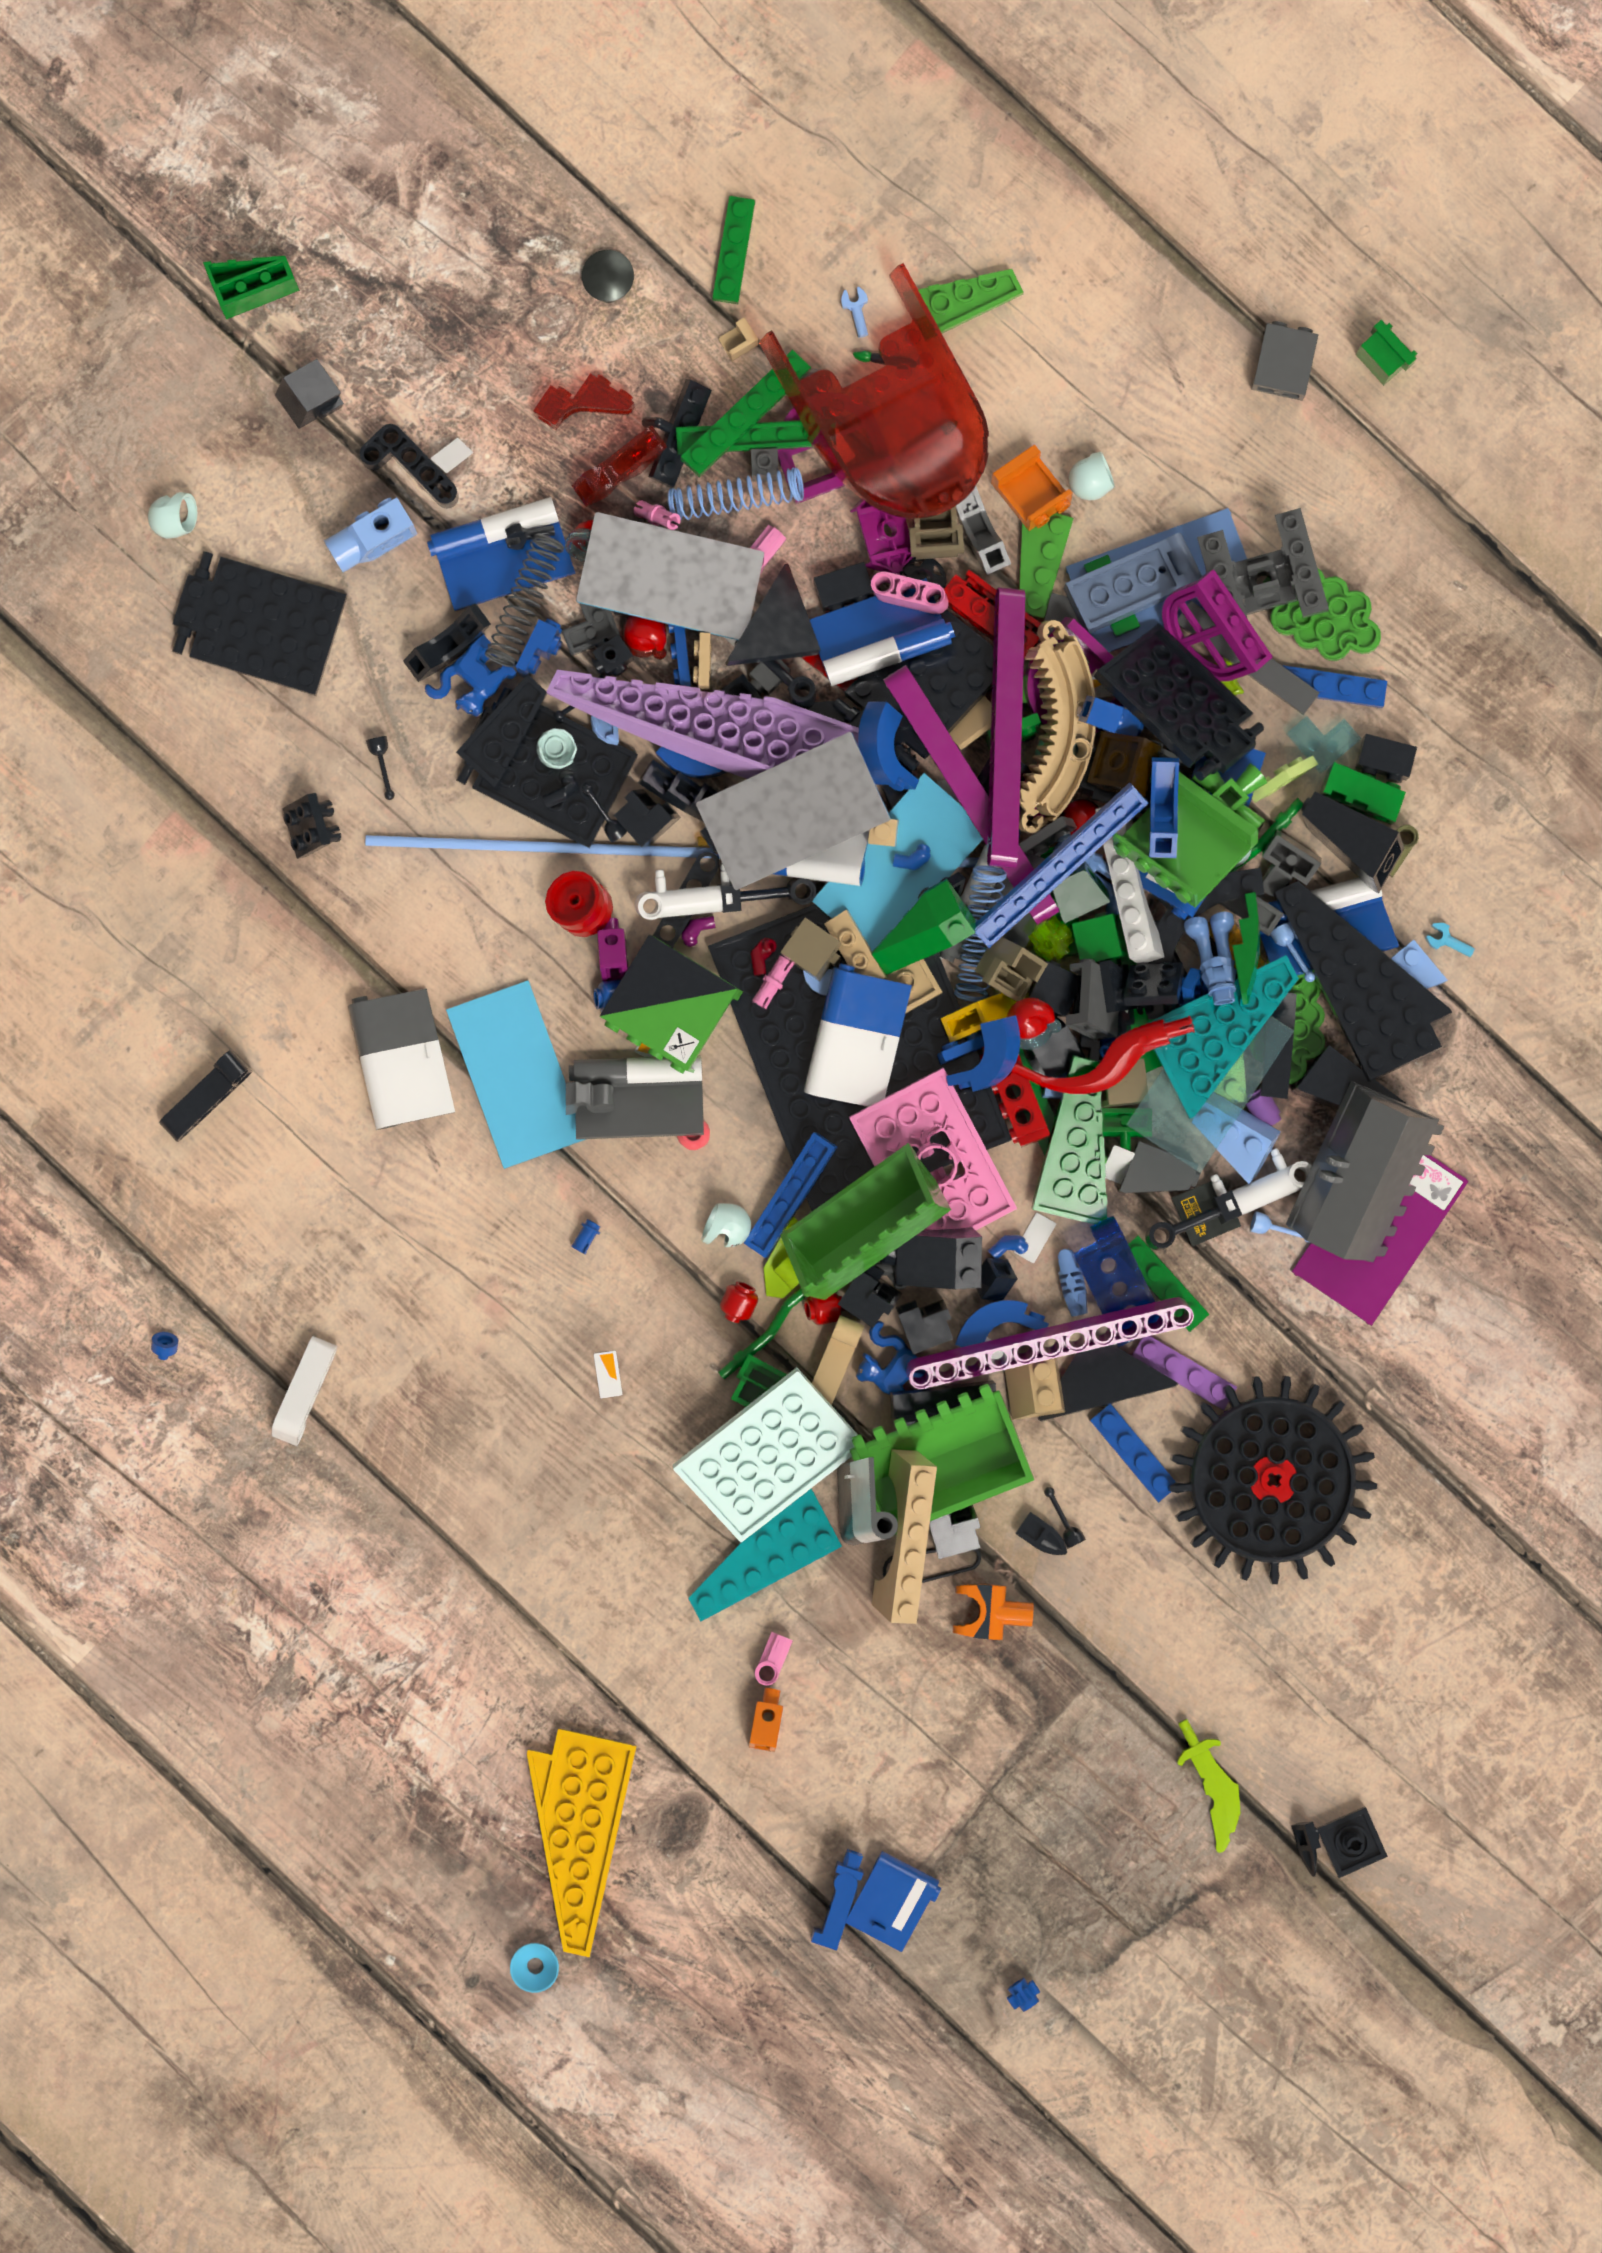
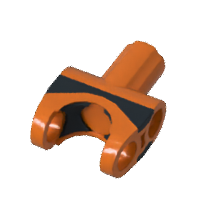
(993, 1612)

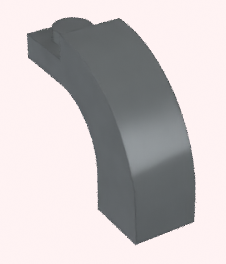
(980, 534)

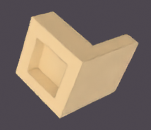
(739, 340)

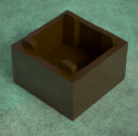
(1122, 761)

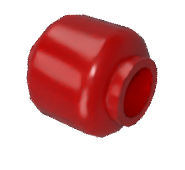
(739, 1302)
(823, 1311)

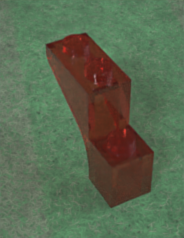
(593, 397)
(621, 466)

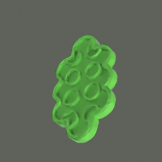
(1335, 631)
(1309, 1016)

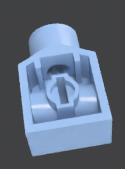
(363, 540)

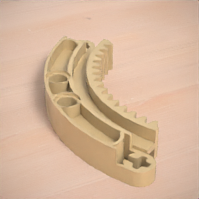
(1057, 770)

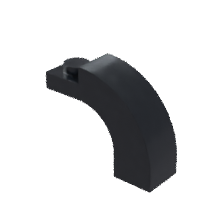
(447, 645)

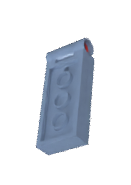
(1132, 583)

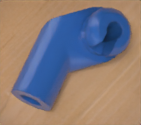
(915, 860)

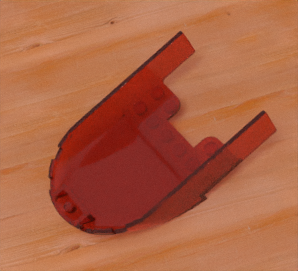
(904, 434)

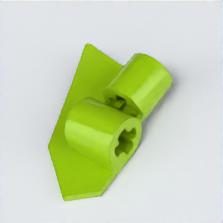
(779, 1272)

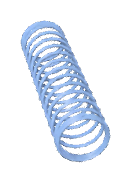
(791, 476)
(988, 879)

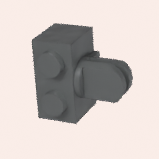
(1287, 861)

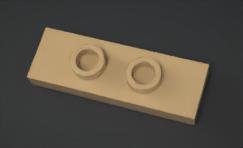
(854, 946)

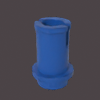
(586, 1236)

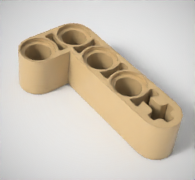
(837, 1357)

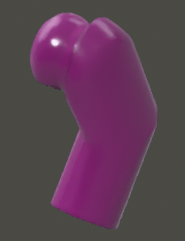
(694, 928)

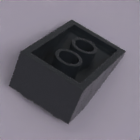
(940, 1259)

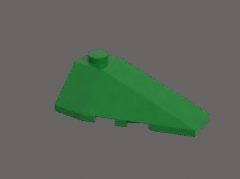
(928, 928)

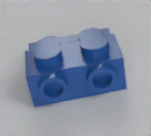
(542, 642)

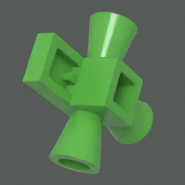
(1235, 794)

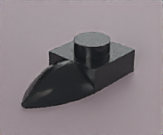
(1041, 1535)
(1307, 1842)

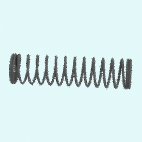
(505, 659)

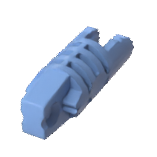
(1072, 1283)

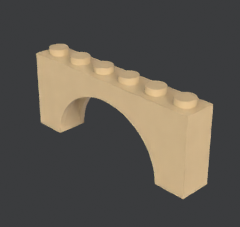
(899, 1591)

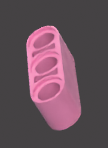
(918, 601)

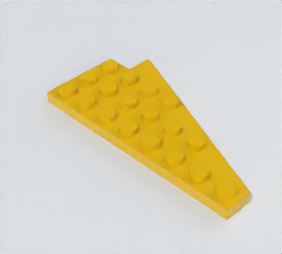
(579, 1814)

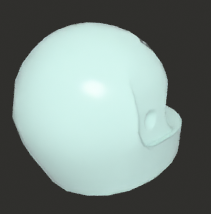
(1091, 477)
(165, 515)
(729, 1220)

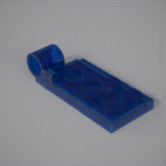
(1112, 1244)

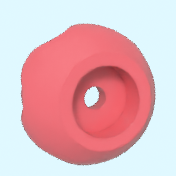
(697, 1141)

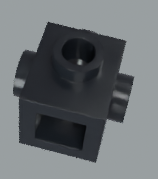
(612, 647)

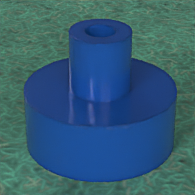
(164, 1345)

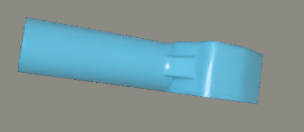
(1448, 940)

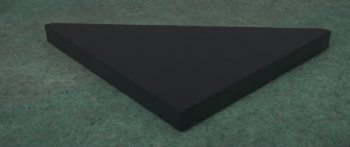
(778, 626)
(1105, 1378)

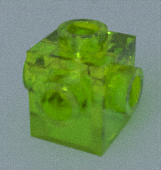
(1052, 939)

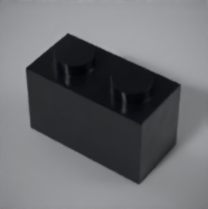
(843, 587)
(1386, 758)

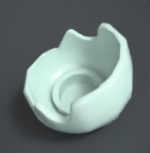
(556, 748)

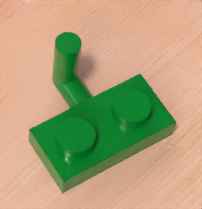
(1115, 1125)

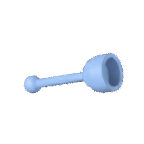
(1284, 937)
(1261, 1224)

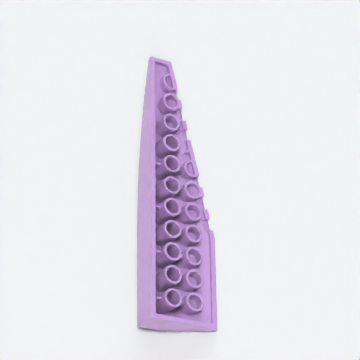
(710, 727)

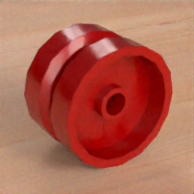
(579, 903)

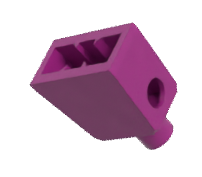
(612, 951)

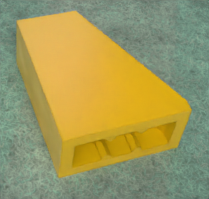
(968, 1019)

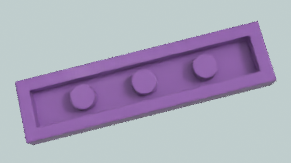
(1183, 1371)

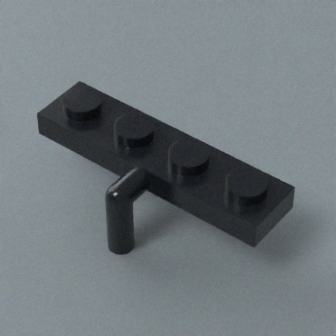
(685, 414)

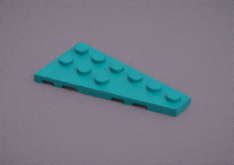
(771, 1553)

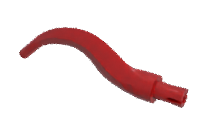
(1118, 1059)

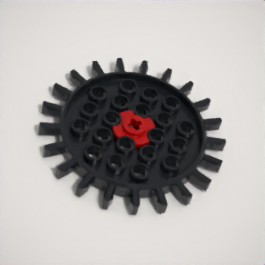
(1221, 1519)

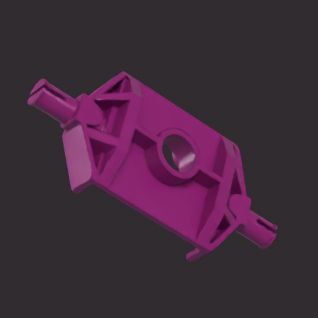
(885, 552)

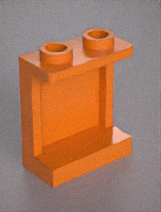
(1031, 489)

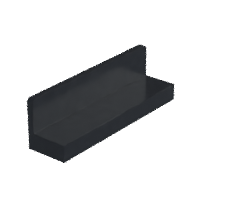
(907, 1402)

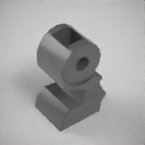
(595, 1098)

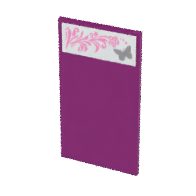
(1366, 1285)

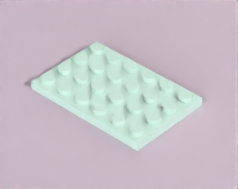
(767, 1455)

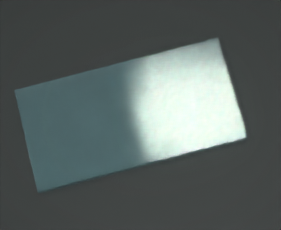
(1195, 1140)

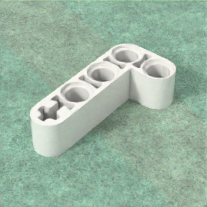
(303, 1390)

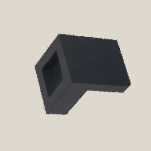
(996, 1279)

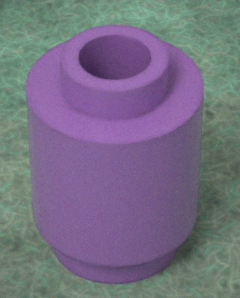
(1263, 1108)

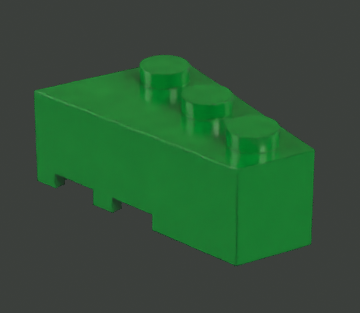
(250, 283)
(1363, 793)

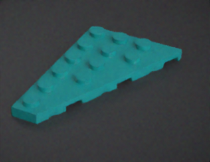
(1221, 1035)

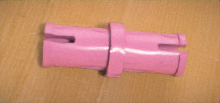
(657, 515)
(772, 982)

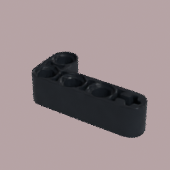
(414, 469)
(206, 1095)

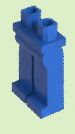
(845, 1888)

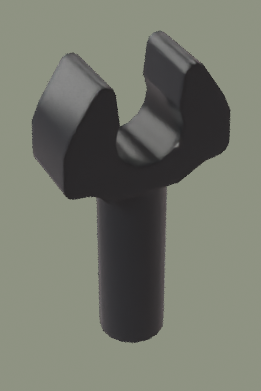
(518, 535)

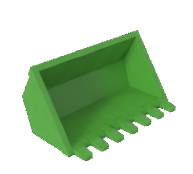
(863, 1223)
(969, 1444)

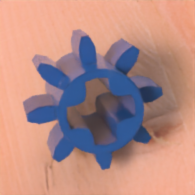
(1023, 1994)

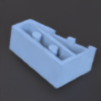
(1419, 965)
(1248, 1145)

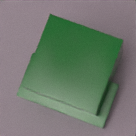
(1385, 353)
(1098, 939)
(755, 1379)

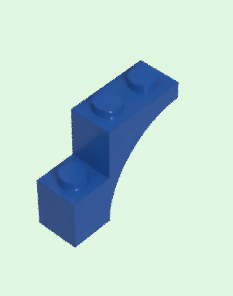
(1109, 717)
(1164, 808)

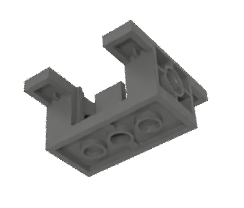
(1291, 570)

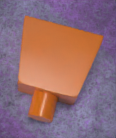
(764, 1733)

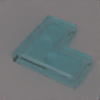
(1324, 748)

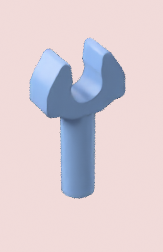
(856, 309)

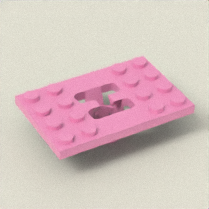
(913, 1118)

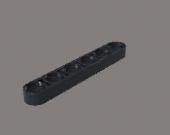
(694, 873)

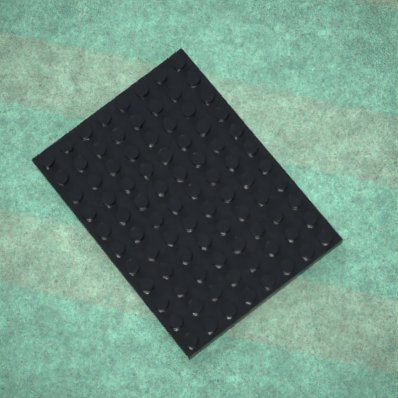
(784, 1041)

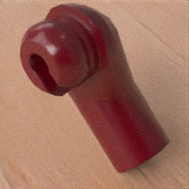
(760, 954)

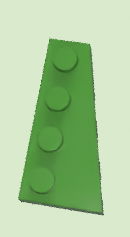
(969, 298)
(1040, 561)

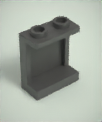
(1285, 361)
(1093, 1019)

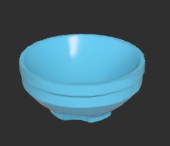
(529, 1981)

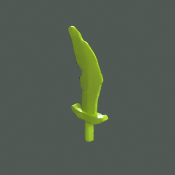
(1215, 1783)

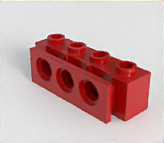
(979, 611)
(1023, 1133)

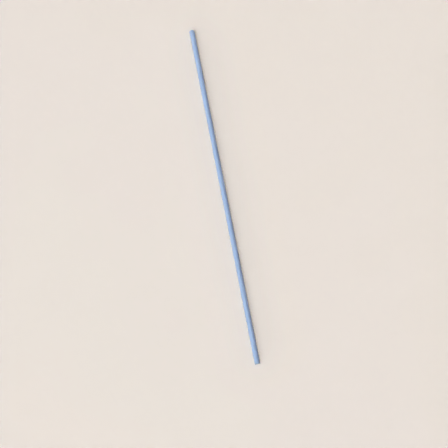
(553, 847)

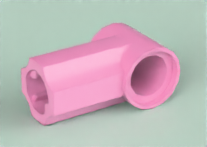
(769, 543)
(773, 1656)

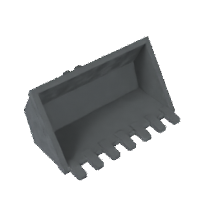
(1363, 1174)

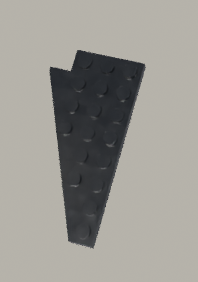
(1372, 997)

